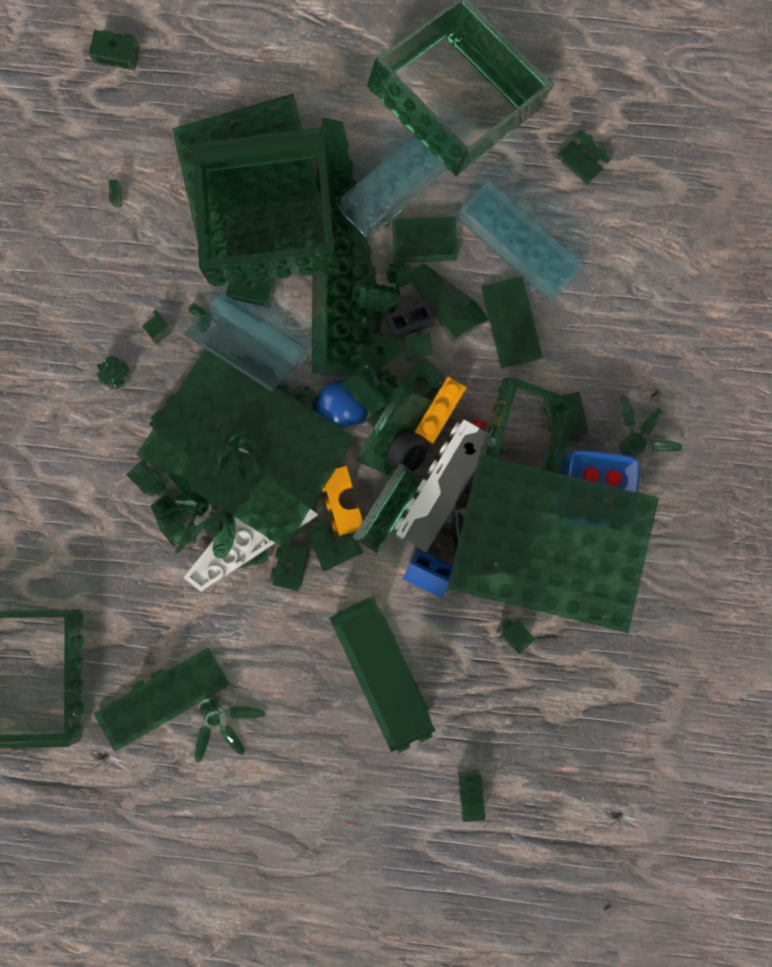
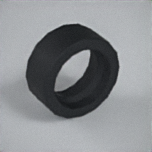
(401, 446)

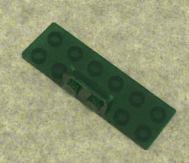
(161, 698)

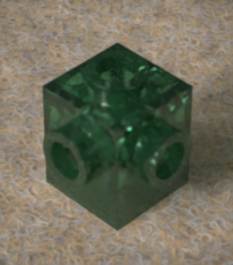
(116, 379)

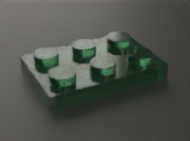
(424, 240)

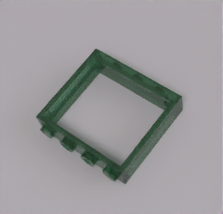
(561, 429)

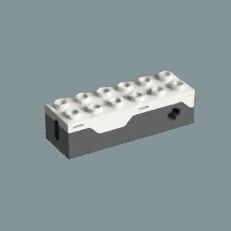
(444, 485)

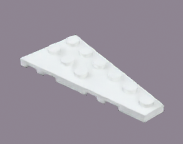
(246, 546)

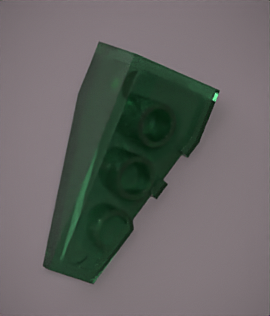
(450, 306)

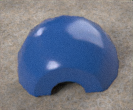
(339, 406)

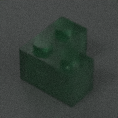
(330, 552)

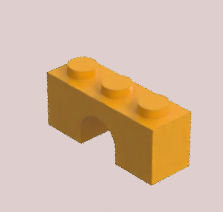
(440, 410)
(345, 520)

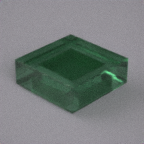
(115, 193)

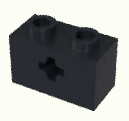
(410, 320)

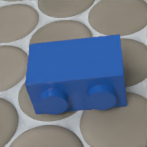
(428, 573)

